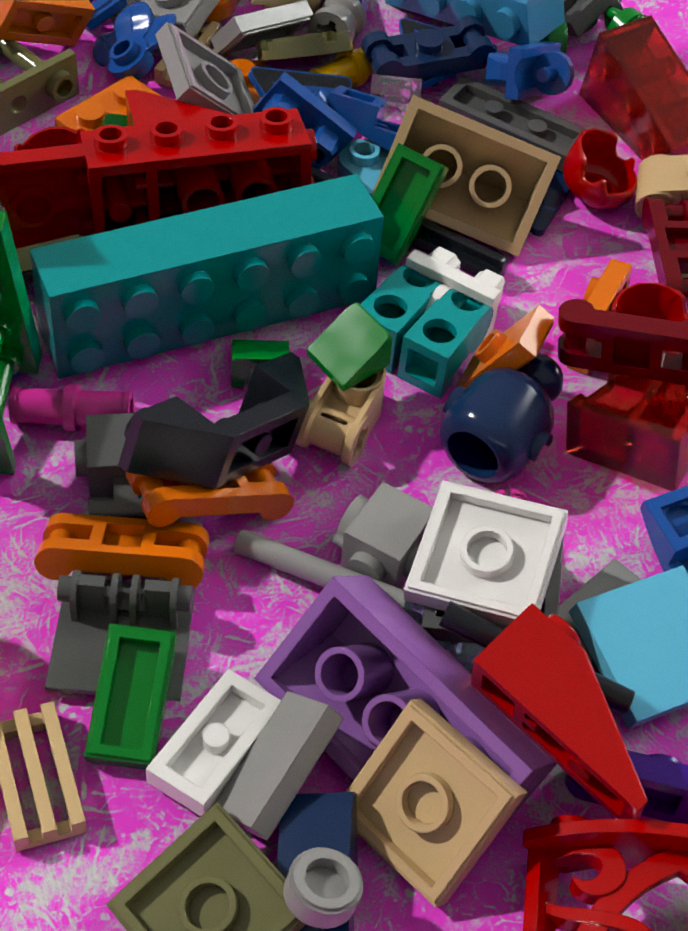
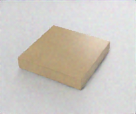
(431, 801)

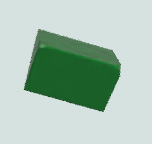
(352, 347)
(249, 353)

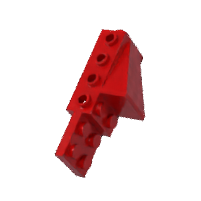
(154, 168)

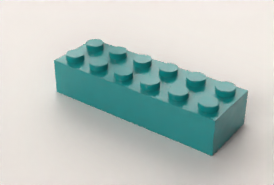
(205, 274)

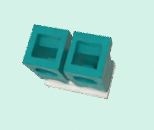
(434, 316)

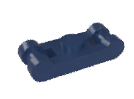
(429, 51)

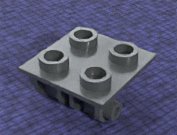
(84, 620)

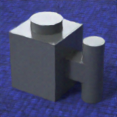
(99, 460)

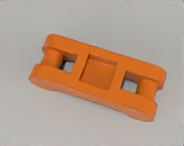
(254, 492)
(122, 547)

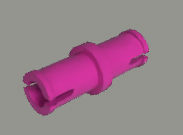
(66, 405)

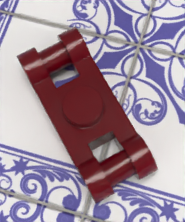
(668, 240)
(628, 346)

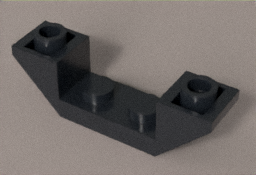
(186, 447)

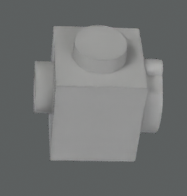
(382, 534)

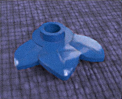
(130, 45)

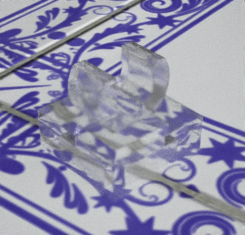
(396, 91)

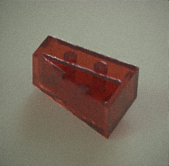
(639, 88)
(633, 428)

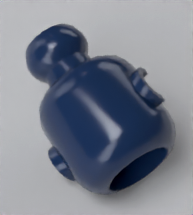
(501, 420)

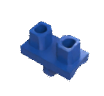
(531, 70)
(330, 128)

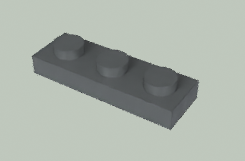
(511, 117)

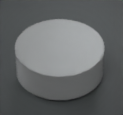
(323, 887)

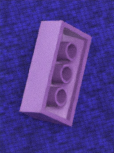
(370, 661)

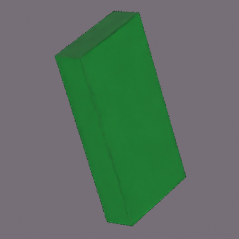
(405, 198)
(131, 696)

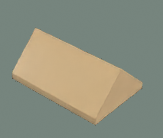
(491, 177)

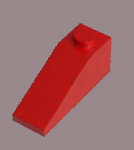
(552, 695)

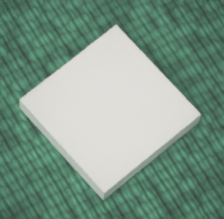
(485, 553)

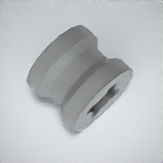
(344, 13)

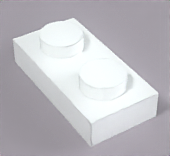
(212, 743)

